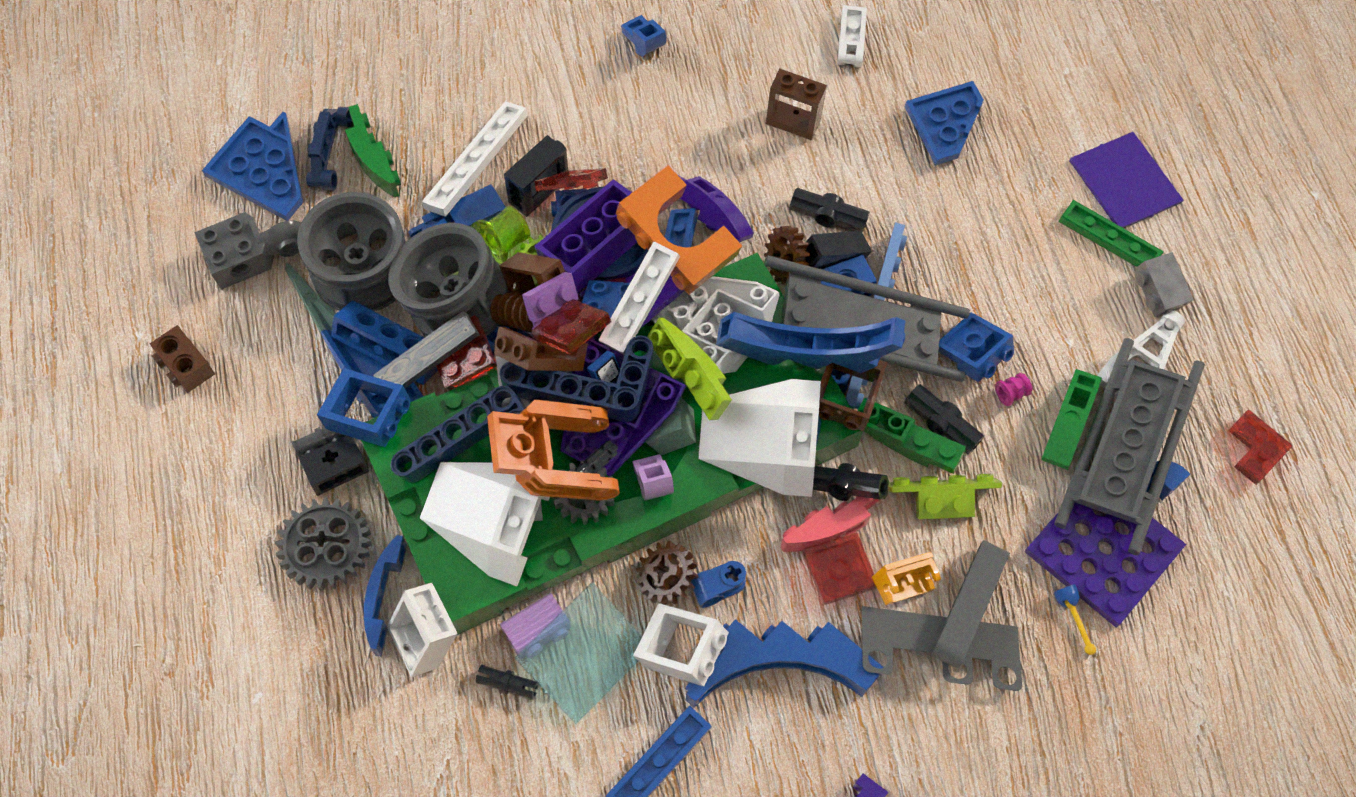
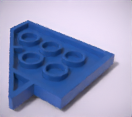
(260, 166)

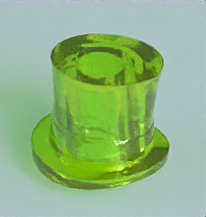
(503, 232)

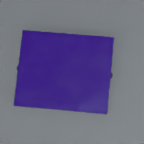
(1126, 180)

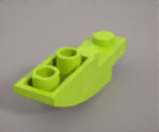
(688, 361)

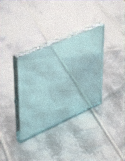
(582, 653)

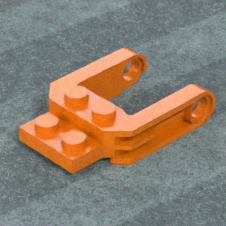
(523, 449)

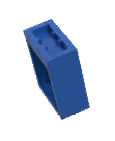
(342, 396)

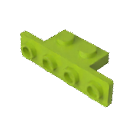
(944, 497)

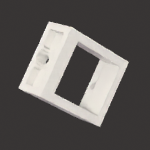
(423, 627)
(659, 634)

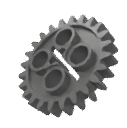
(321, 568)

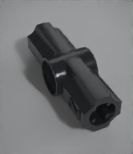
(829, 210)
(943, 418)
(849, 482)

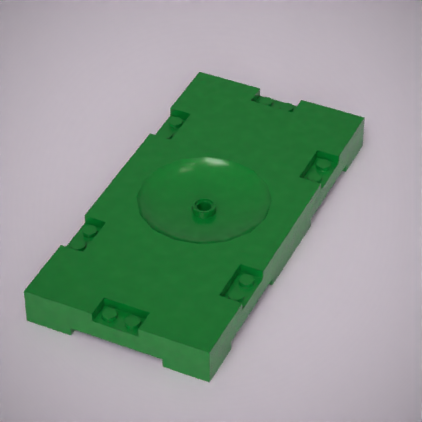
(555, 545)

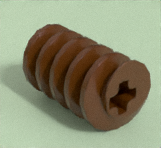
(510, 311)

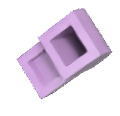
(653, 477)

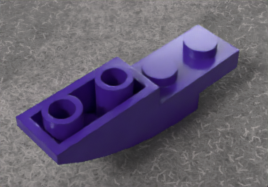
(715, 208)

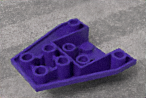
(658, 403)

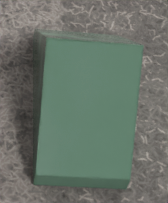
(676, 430)

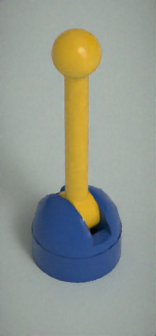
(1069, 598)

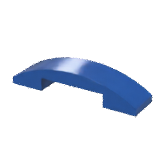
(390, 560)

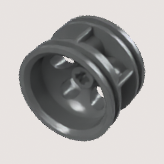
(432, 257)
(362, 271)

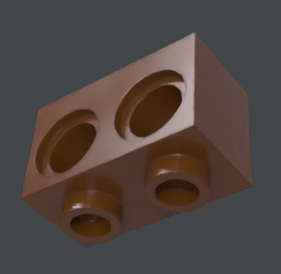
(181, 359)

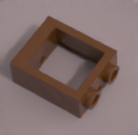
(791, 117)
(521, 267)
(849, 417)

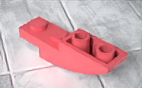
(827, 526)

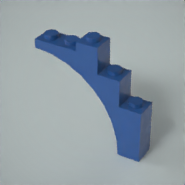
(774, 343)
(826, 654)

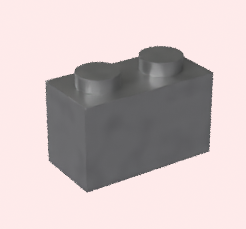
(1163, 284)

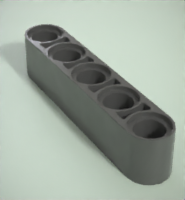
(970, 604)

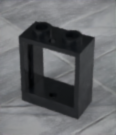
(542, 161)

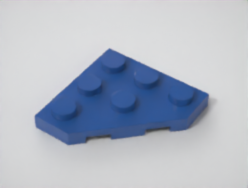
(945, 119)

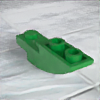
(371, 154)
(1071, 419)
(912, 441)

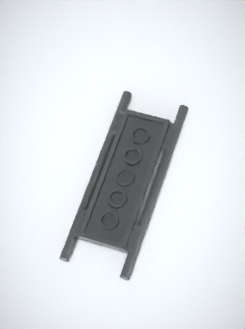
(822, 306)
(1131, 443)

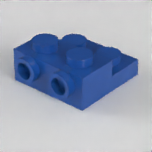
(977, 347)

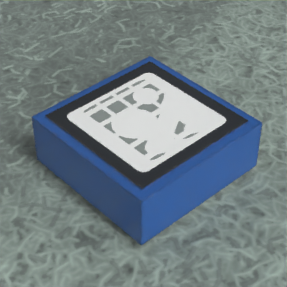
(605, 368)

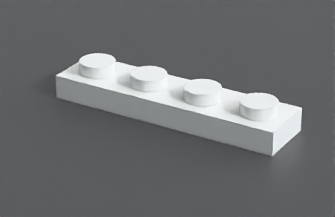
(639, 297)

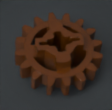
(786, 245)
(667, 575)

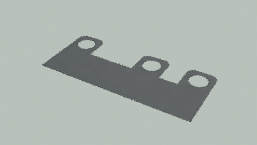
(919, 632)

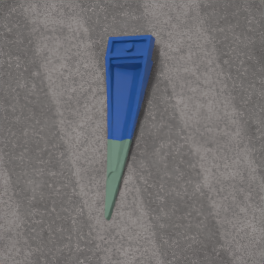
(344, 355)

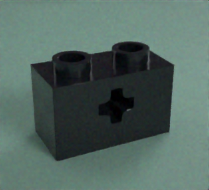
(326, 476)

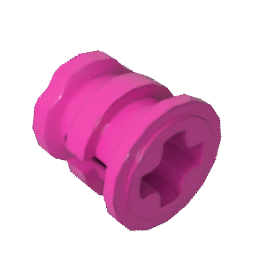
(1013, 388)

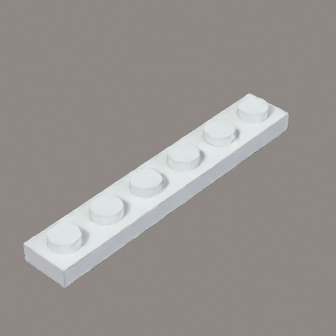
(474, 159)

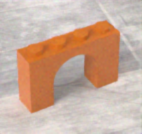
(640, 215)

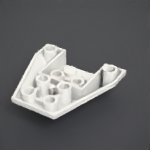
(701, 313)
(767, 436)
(482, 516)

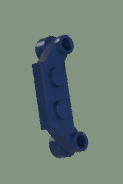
(321, 147)

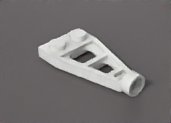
(1163, 332)

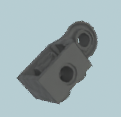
(239, 250)

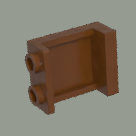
(533, 356)

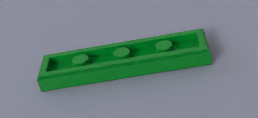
(1108, 234)

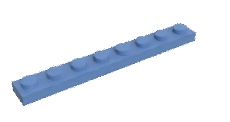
(890, 265)

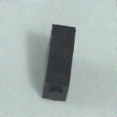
(836, 247)

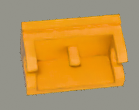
(906, 578)

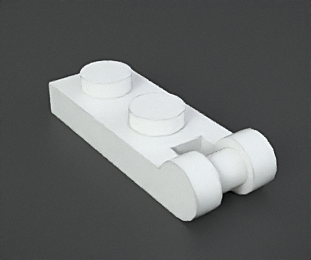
(852, 35)

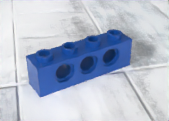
(374, 335)

